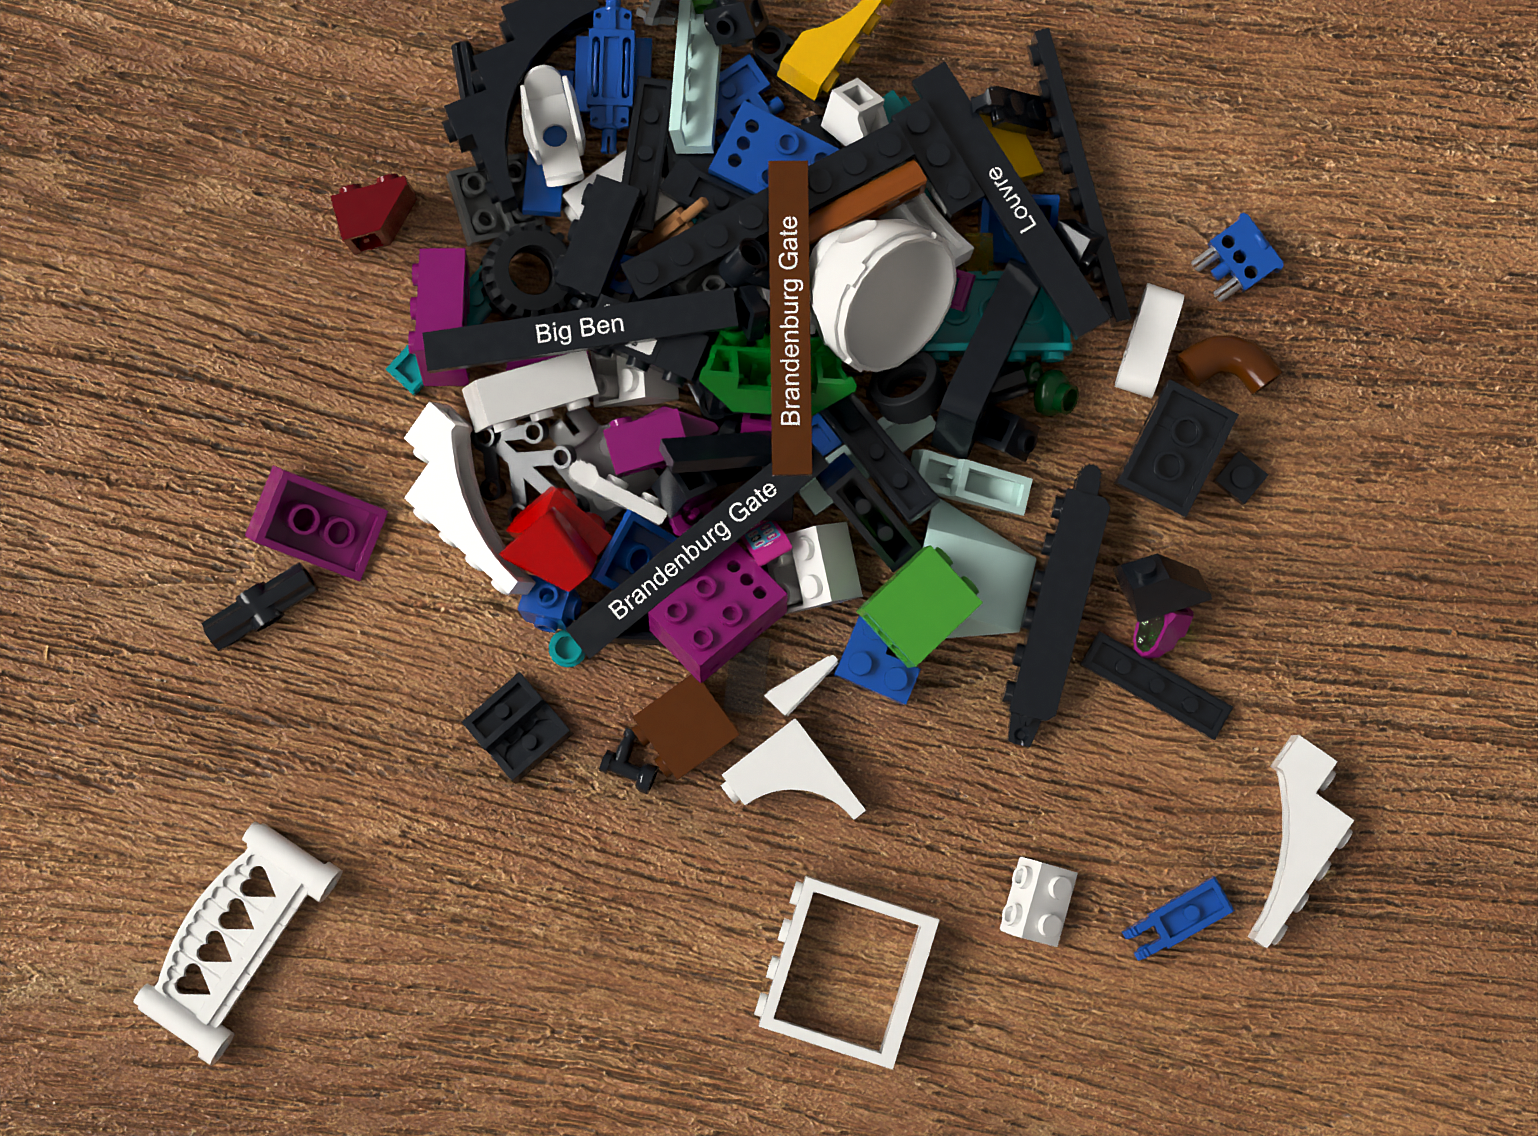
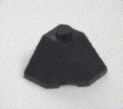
(1160, 586)

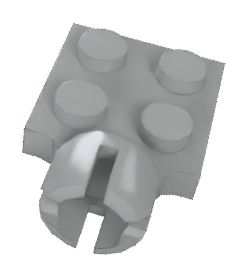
(593, 449)

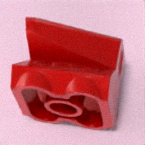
(556, 539)

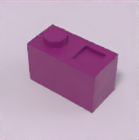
(637, 443)

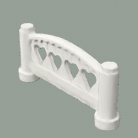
(200, 1016)

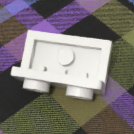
(1038, 901)

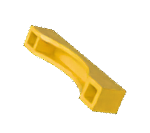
(820, 51)

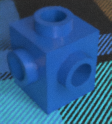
(549, 606)

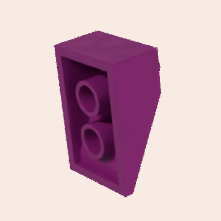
(316, 523)

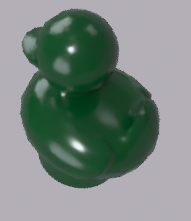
(1052, 390)

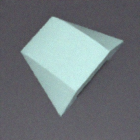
(993, 565)

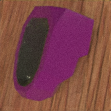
(1161, 633)

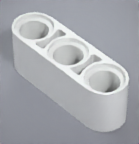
(1149, 340)

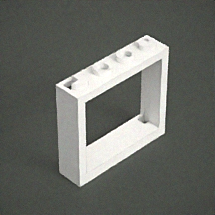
(908, 987)

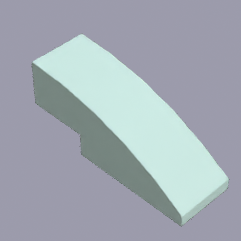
(973, 482)

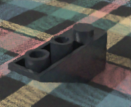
(692, 489)

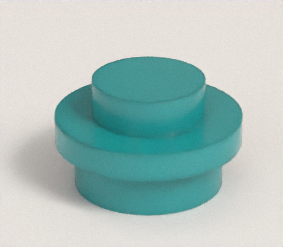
(565, 650)

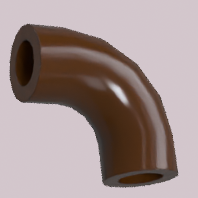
(1229, 355)

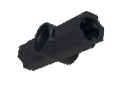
(259, 607)

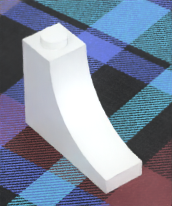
(788, 763)

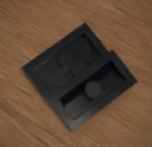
(517, 727)

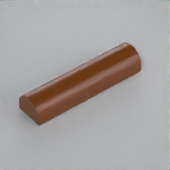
(868, 201)

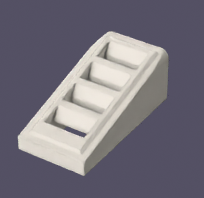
(794, 690)

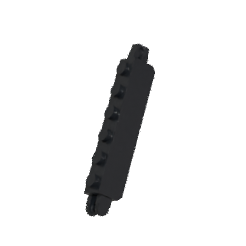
(1057, 608)

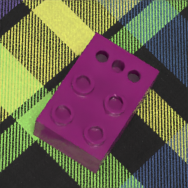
(718, 612)

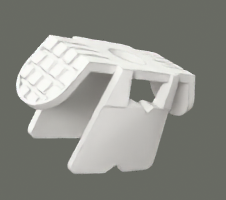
(546, 106)

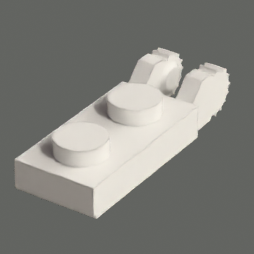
(616, 491)

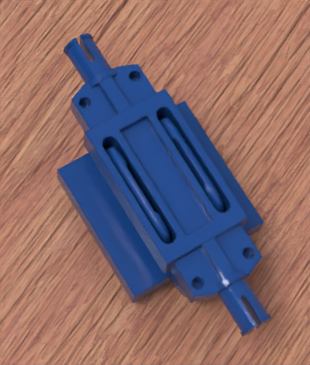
(609, 71)

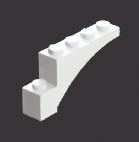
(854, 113)
(451, 498)
(1309, 834)

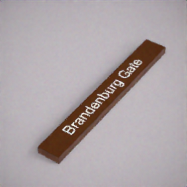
(790, 318)

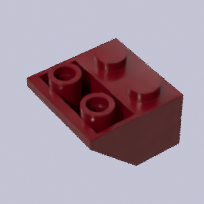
(373, 213)

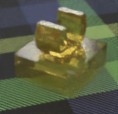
(983, 253)

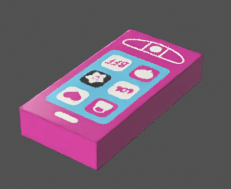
(766, 542)

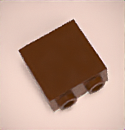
(684, 727)

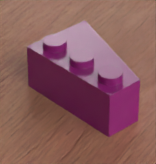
(439, 305)

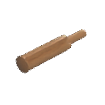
(672, 225)

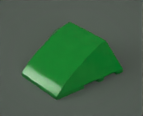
(741, 373)

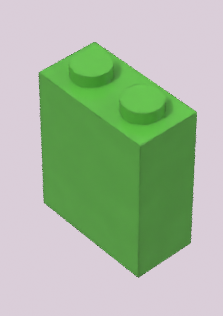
(920, 605)

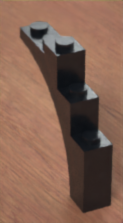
(484, 119)

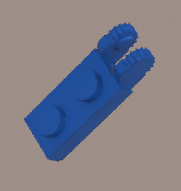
(1182, 917)

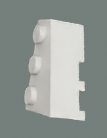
(530, 392)

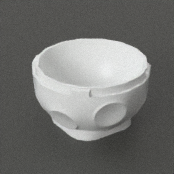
(880, 291)

